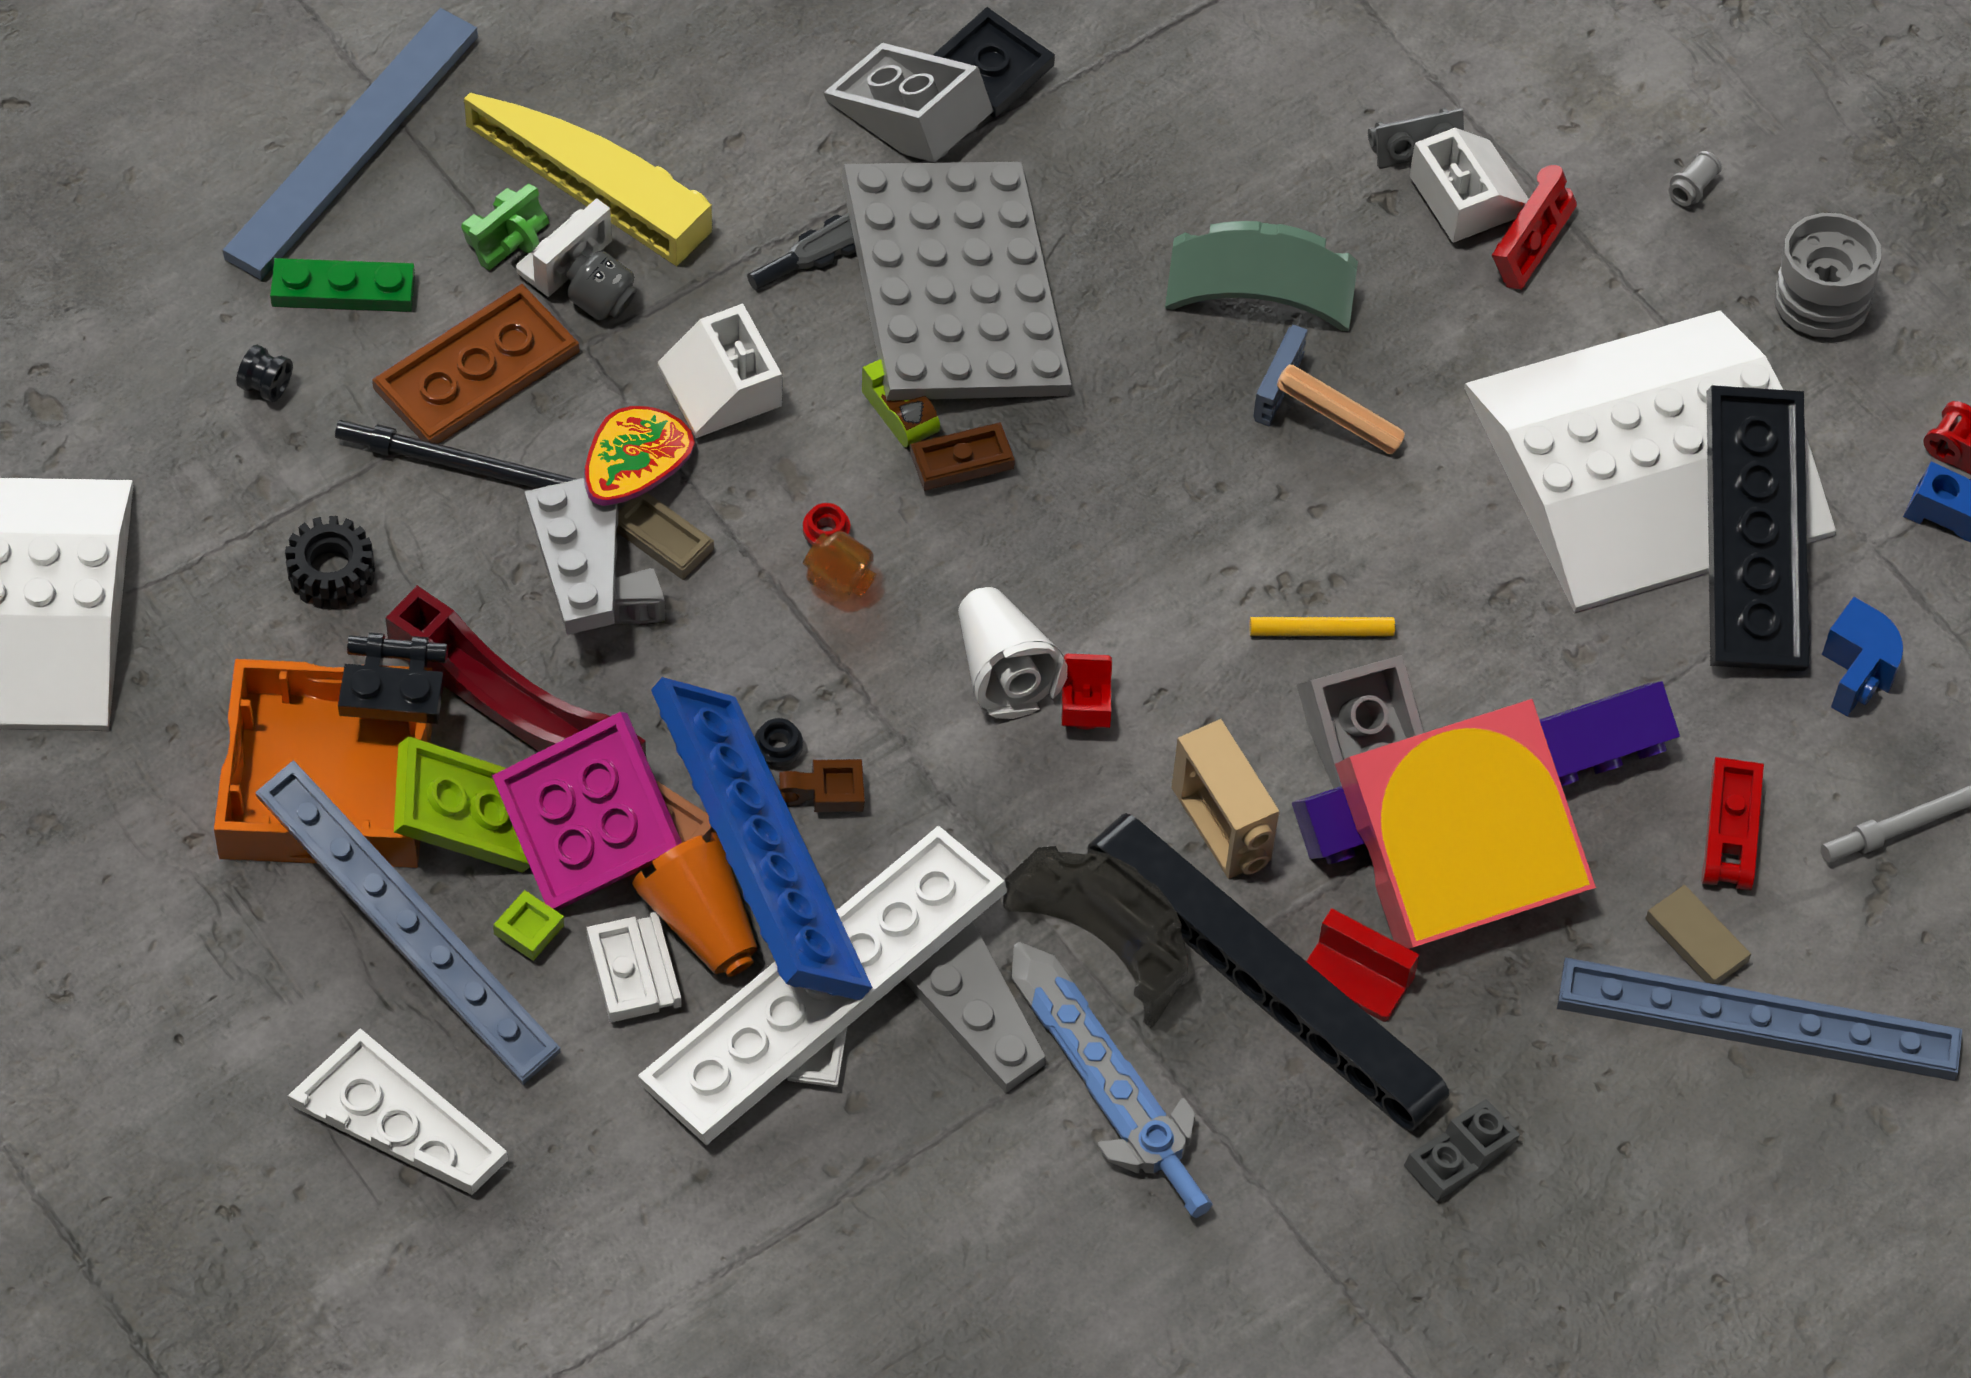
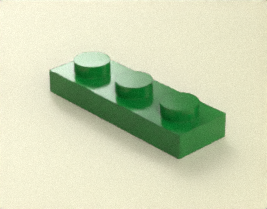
(342, 285)

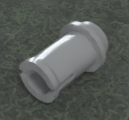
(1688, 186)

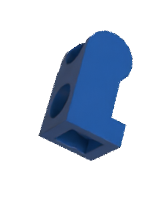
(1943, 499)

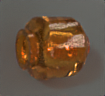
(840, 566)

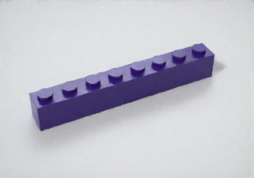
(1577, 739)

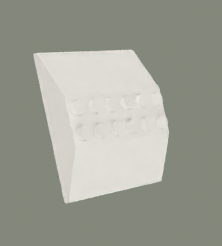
(1616, 453)
(60, 600)

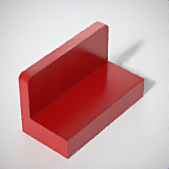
(1363, 964)

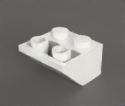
(1465, 183)
(722, 372)

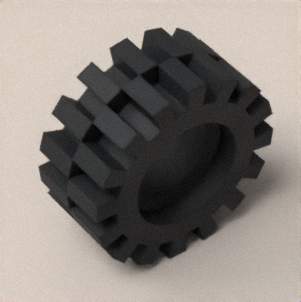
(323, 540)

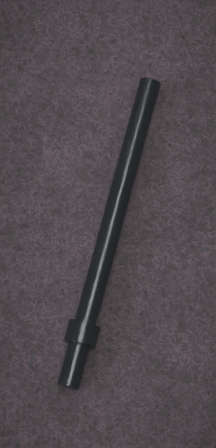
(386, 440)

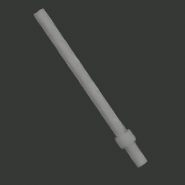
(1872, 834)

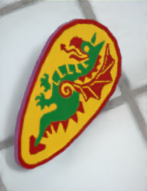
(635, 453)

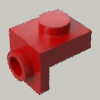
(1087, 691)

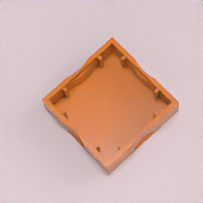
(293, 714)

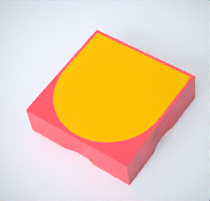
(1465, 825)

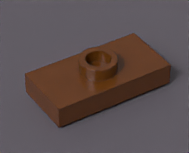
(962, 456)

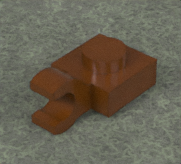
(831, 785)

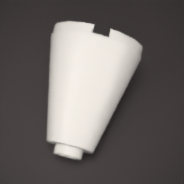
(1008, 656)

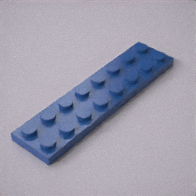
(761, 840)

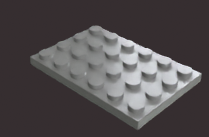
(955, 280)

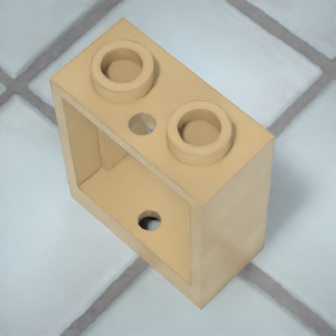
(1225, 799)

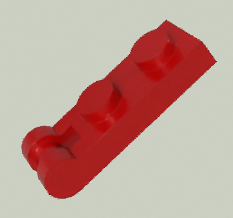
(1535, 228)
(1733, 822)

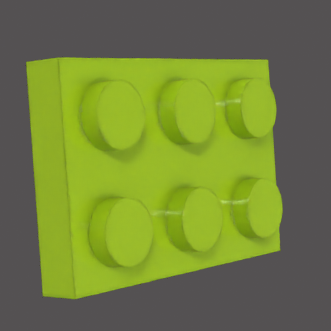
(454, 804)

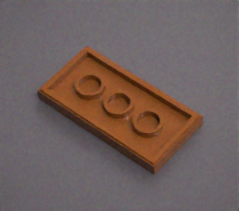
(476, 365)

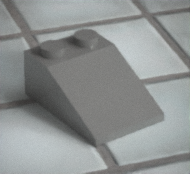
(913, 99)
(1359, 711)

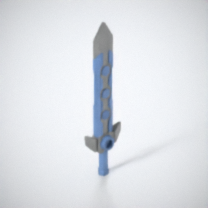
(1148, 1135)

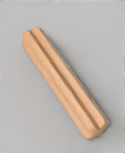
(1340, 409)

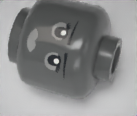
(601, 285)

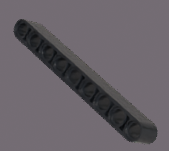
(1281, 980)

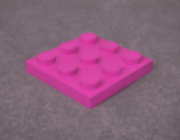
(587, 811)

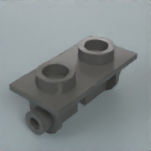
(1397, 139)

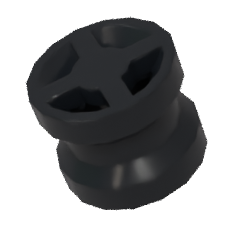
(264, 373)

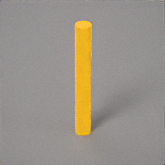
(1322, 626)

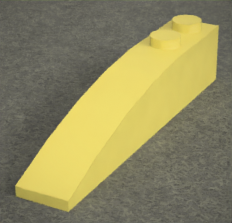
(588, 167)

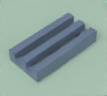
(1269, 395)

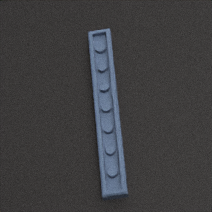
(350, 144)
(408, 922)
(1760, 1019)

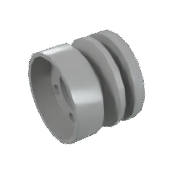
(1827, 274)

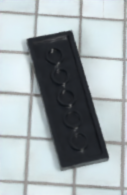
(1757, 528)

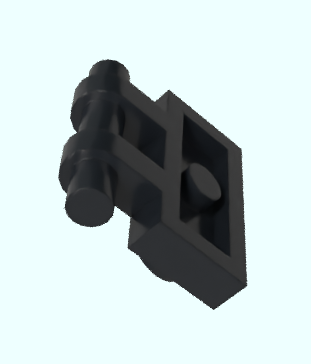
(389, 691)

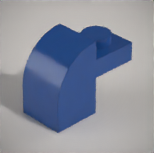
(1868, 648)

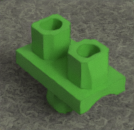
(506, 228)

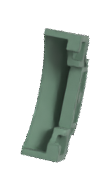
(1263, 264)

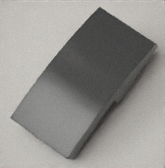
(1462, 1150)

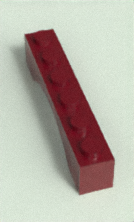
(485, 678)

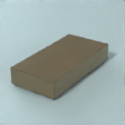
(663, 535)
(1698, 936)

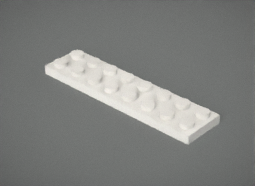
(778, 1027)

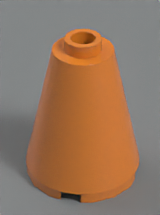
(701, 903)

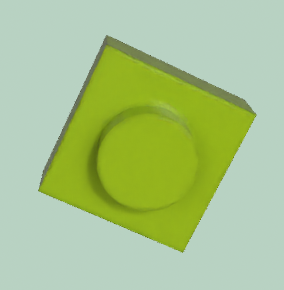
(528, 925)

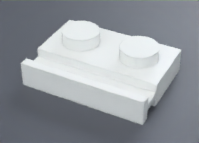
(633, 967)

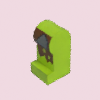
(907, 419)

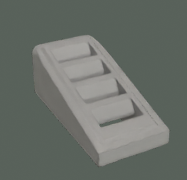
(639, 598)

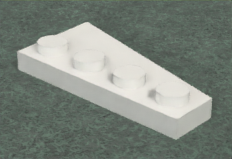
(391, 1108)

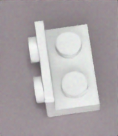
(581, 234)

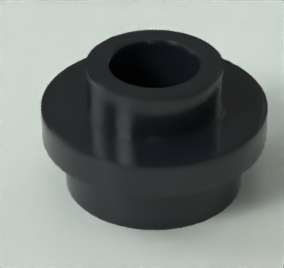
(783, 731)

